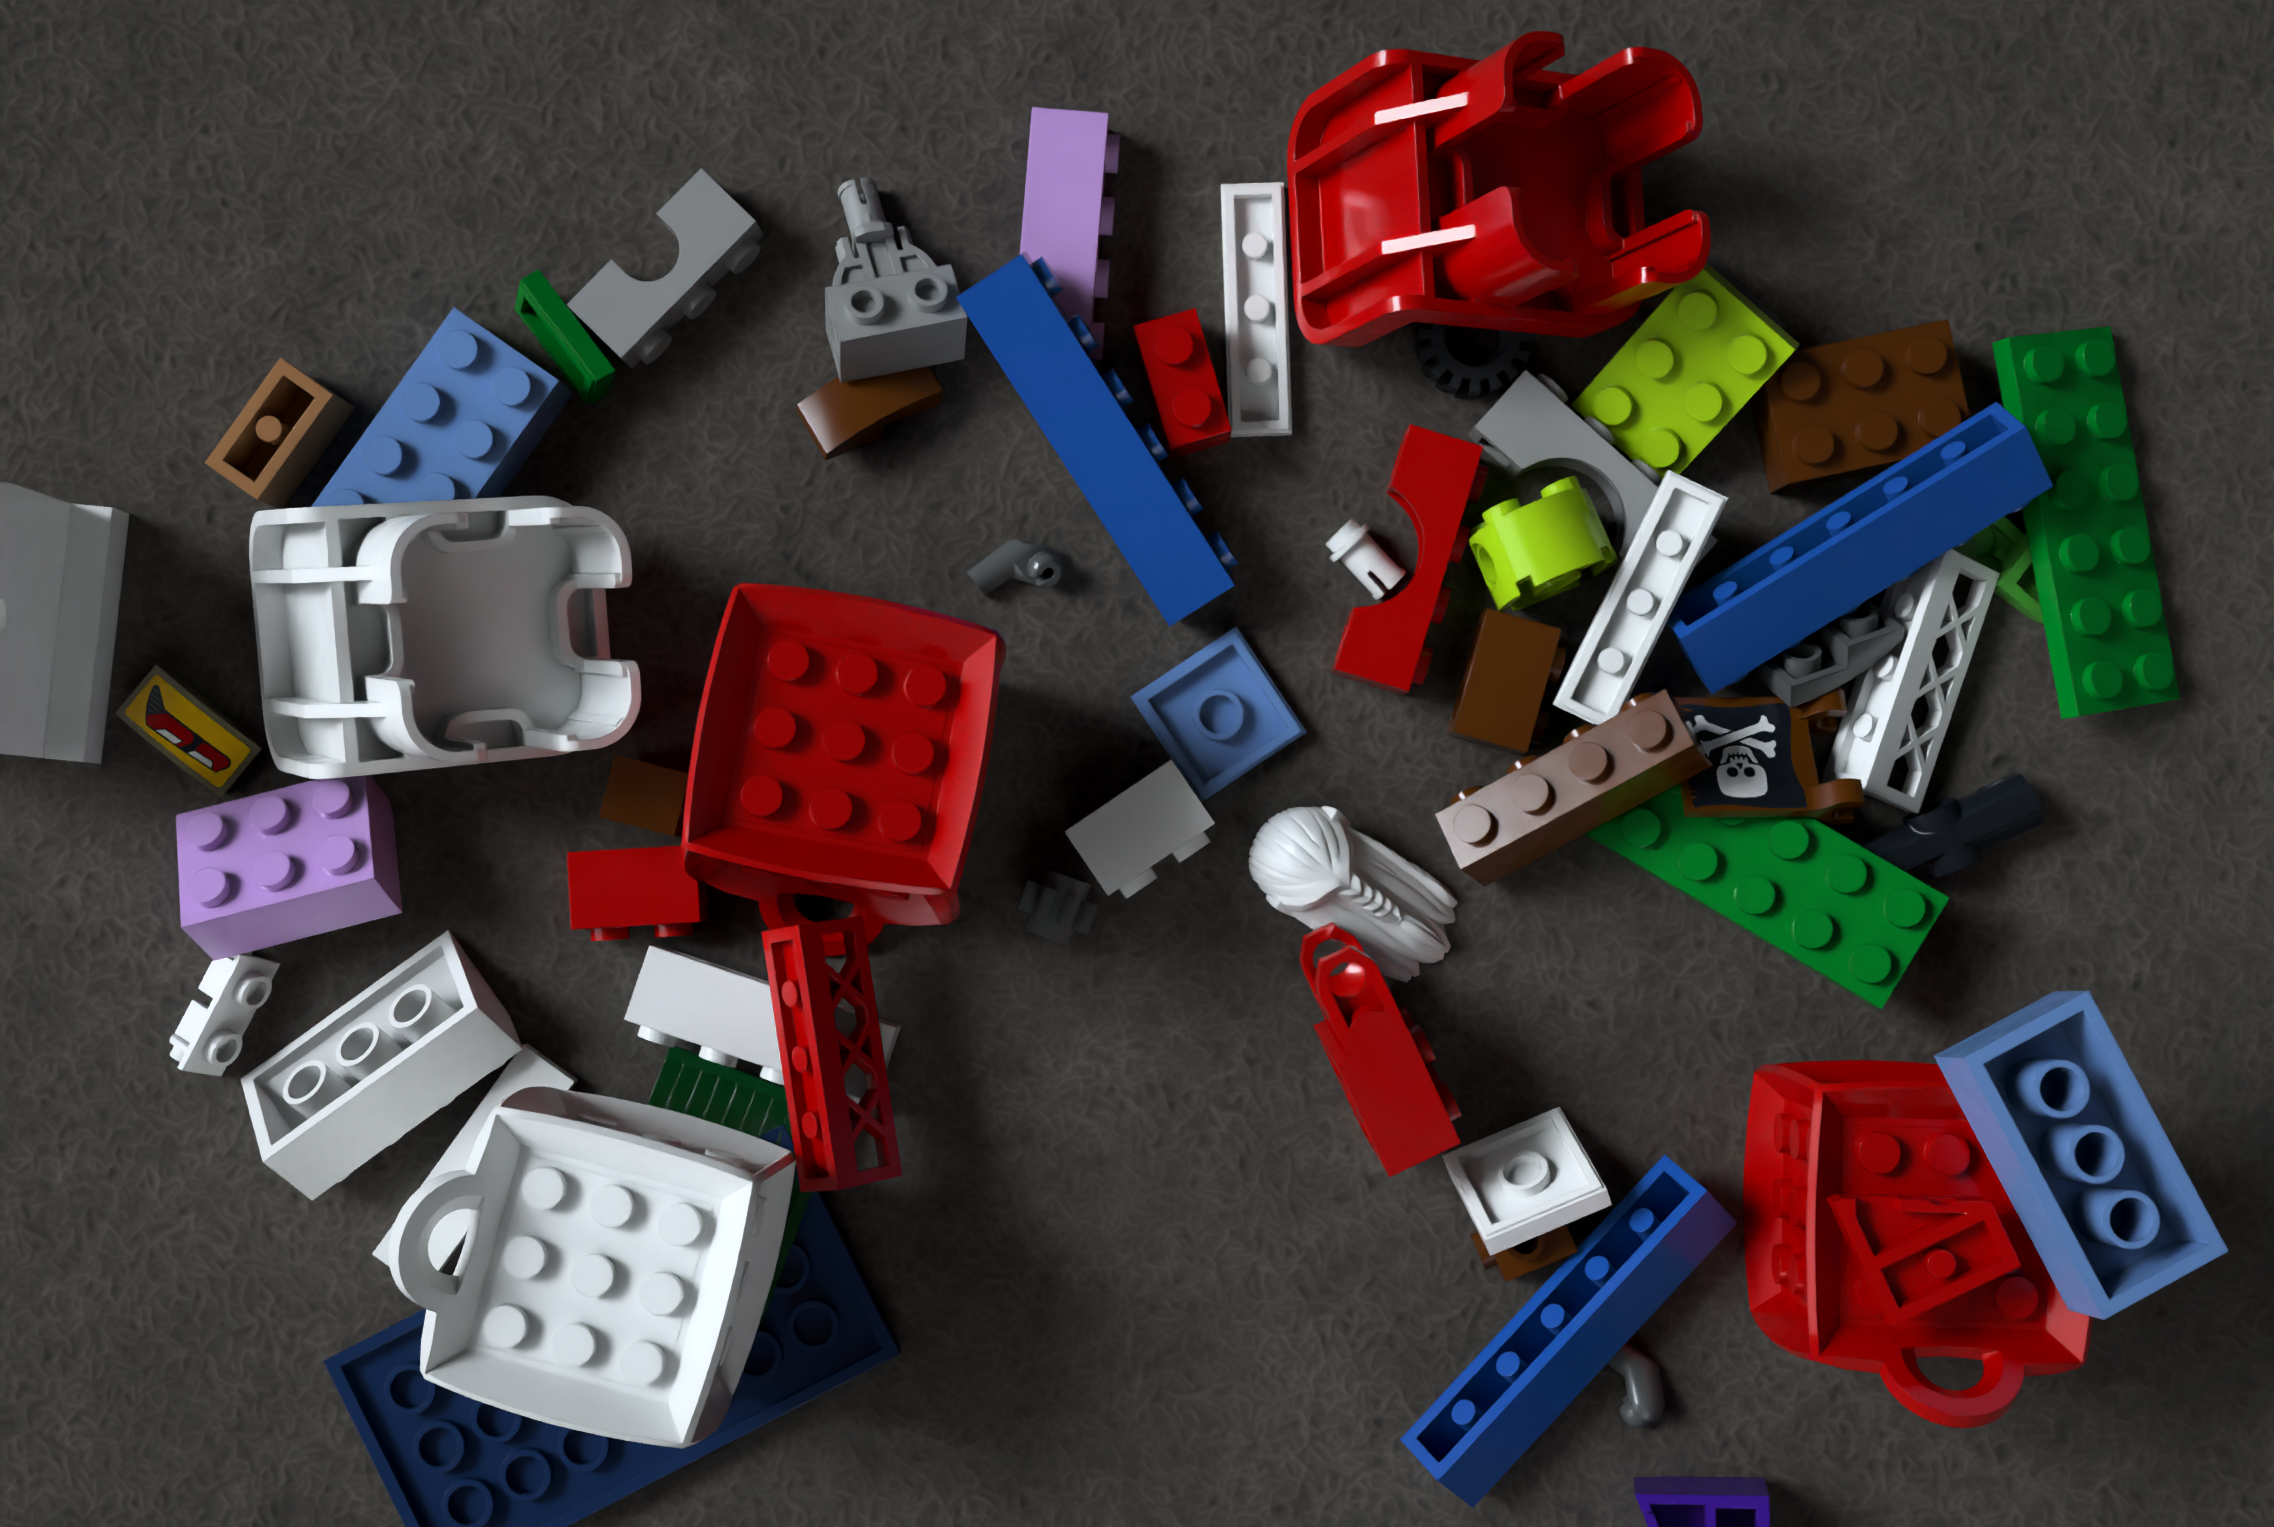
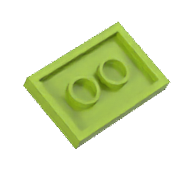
(1686, 372)

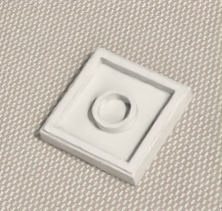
(1526, 1180)

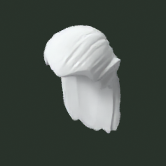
(1332, 873)

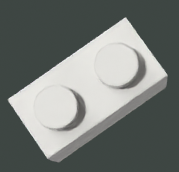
(1141, 829)

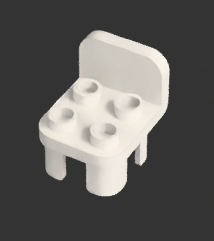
(437, 633)

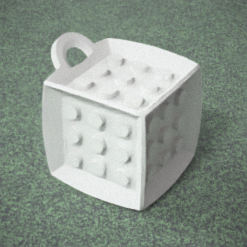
(600, 1264)

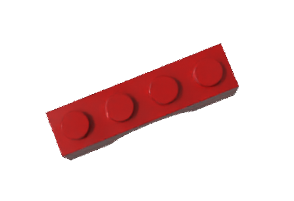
(1432, 485)

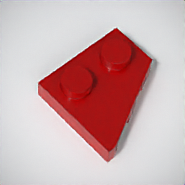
(1922, 1247)

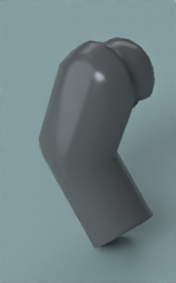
(1644, 1386)

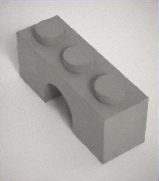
(638, 314)

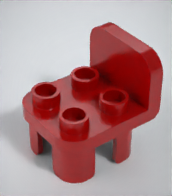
(1487, 192)

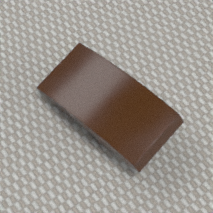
(855, 411)

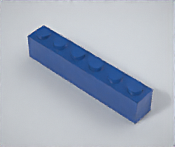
(1098, 438)
(1858, 546)
(1568, 1331)

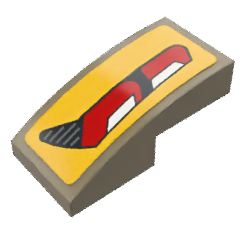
(188, 730)

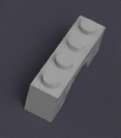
(1537, 430)

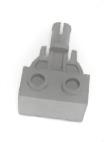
(888, 303)

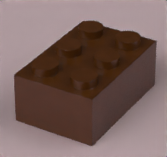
(1858, 405)

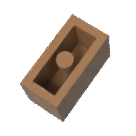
(280, 435)

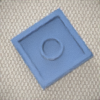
(1218, 714)

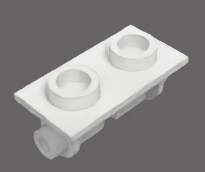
(212, 1035)

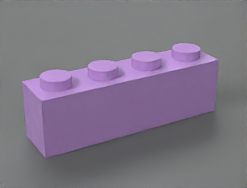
(1068, 205)

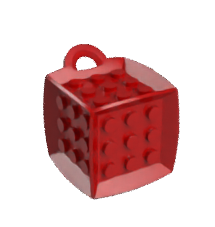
(840, 755)
(1886, 1133)

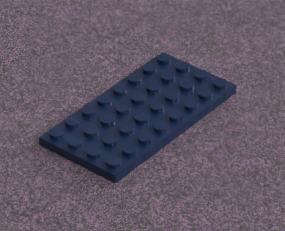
(487, 1467)

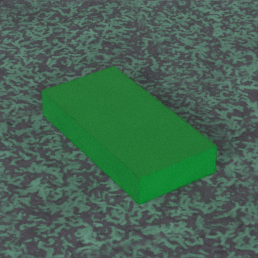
(563, 338)

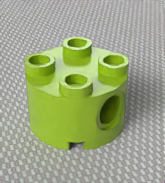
(1540, 546)

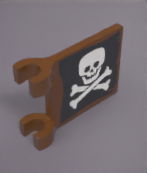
(1766, 759)

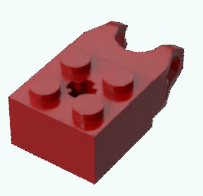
(1378, 1056)

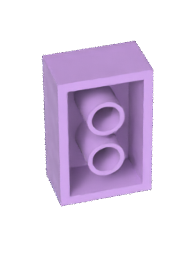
(287, 865)

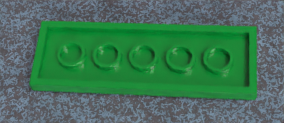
(2091, 526)
(1787, 886)

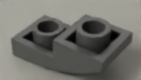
(1832, 655)

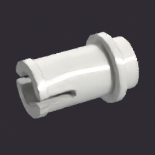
(1364, 558)

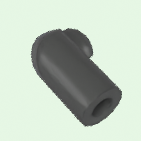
(1019, 561)

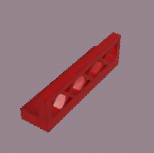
(819, 1055)

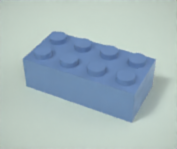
(452, 423)
(2081, 1154)

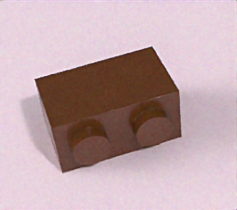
(1506, 682)

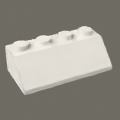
(377, 1067)

